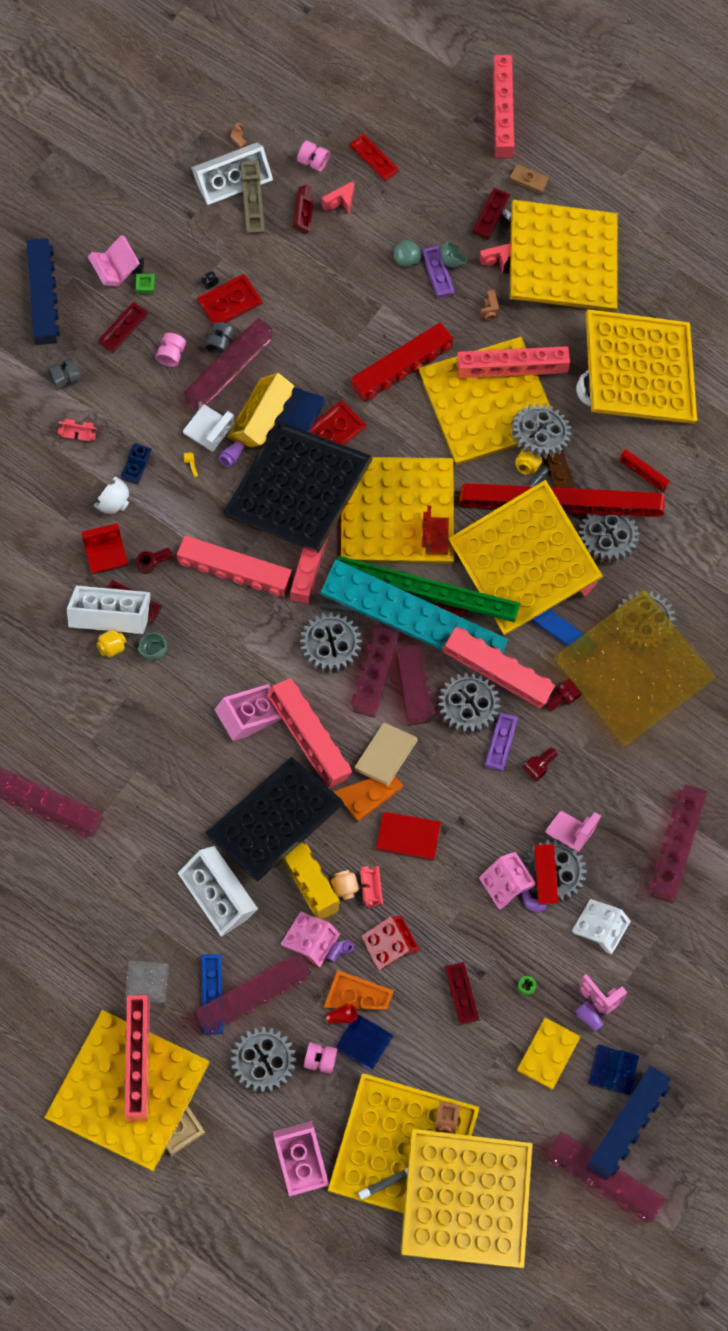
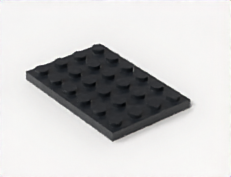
(274, 819)

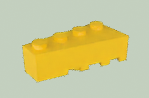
(311, 882)

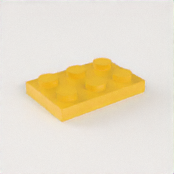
(548, 1053)

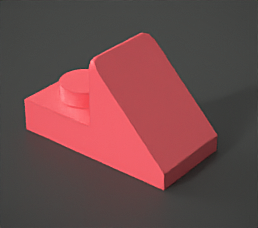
(340, 196)
(496, 254)

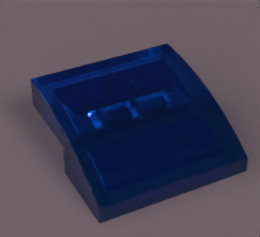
(364, 1042)
(613, 1070)

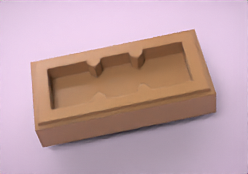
(529, 179)

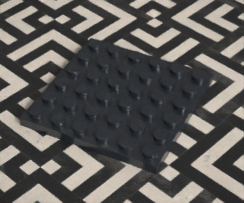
(298, 486)

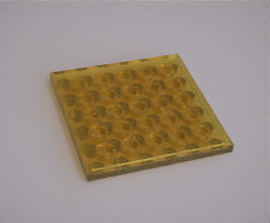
(634, 668)

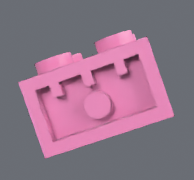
(115, 263)
(571, 830)
(506, 879)
(311, 938)
(600, 1002)

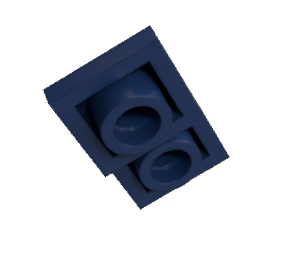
(136, 463)

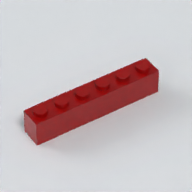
(402, 362)

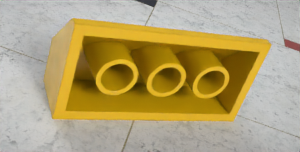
(261, 410)

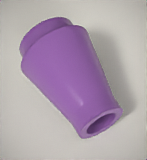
(230, 455)
(588, 1015)

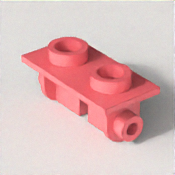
(69, 428)
(372, 891)

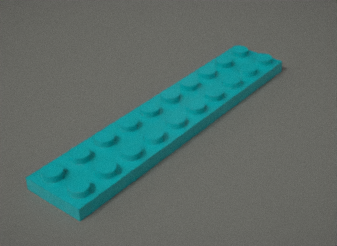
(399, 608)

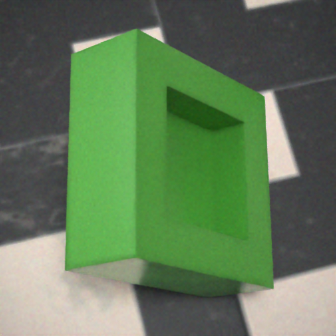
(145, 283)

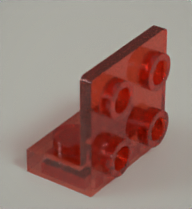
(435, 534)

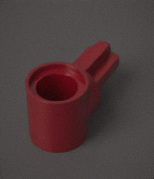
(153, 558)
(566, 693)
(537, 766)

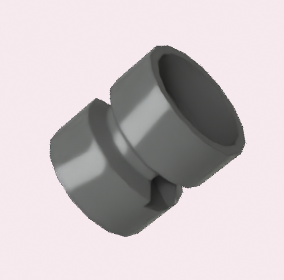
(220, 338)
(64, 373)

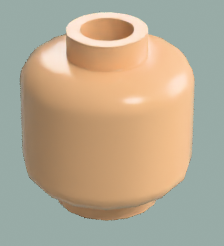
(345, 884)

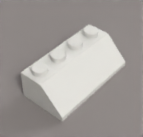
(223, 175)
(108, 609)
(217, 890)

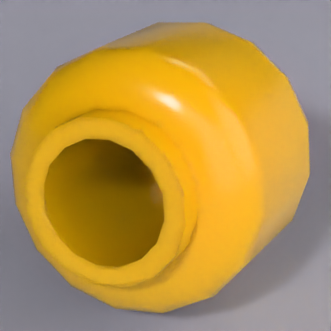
(527, 464)
(111, 643)

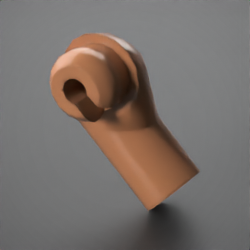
(236, 135)

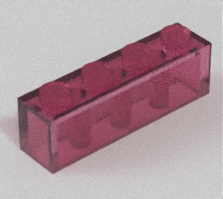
(413, 685)

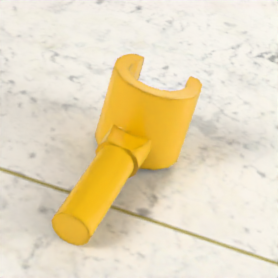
(189, 458)

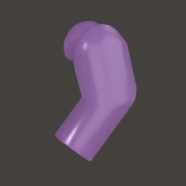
(531, 903)
(338, 948)

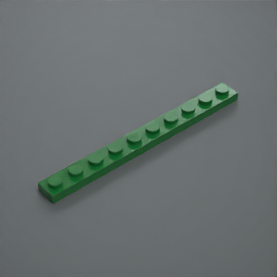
(440, 592)

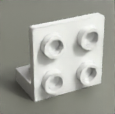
(209, 427)
(602, 924)

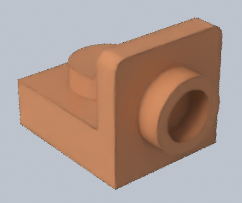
(491, 308)
(447, 1118)

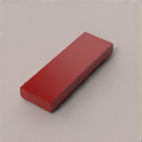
(374, 157)
(644, 470)
(546, 874)

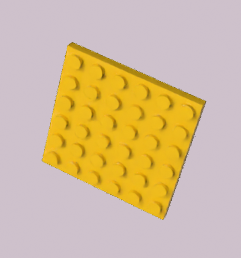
(563, 255)
(640, 367)
(480, 410)
(387, 510)
(526, 555)
(94, 1093)
(379, 1138)
(466, 1199)

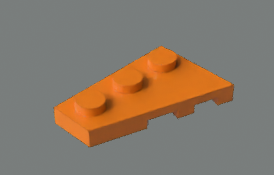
(367, 796)
(358, 992)

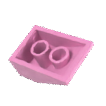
(247, 712)
(300, 1158)

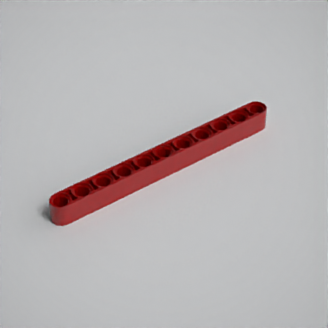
(571, 499)

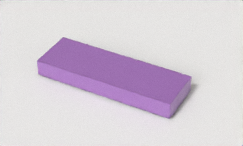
(437, 272)
(501, 742)

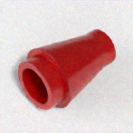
(343, 1014)

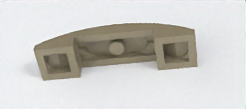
(252, 197)

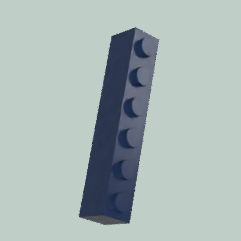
(41, 290)
(628, 1122)

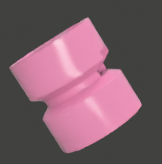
(307, 154)
(170, 349)
(327, 1059)

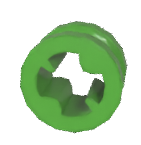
(532, 988)

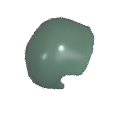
(407, 253)
(451, 256)
(152, 646)

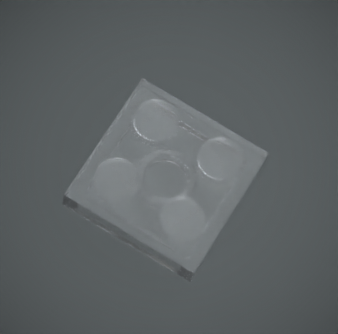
(148, 979)

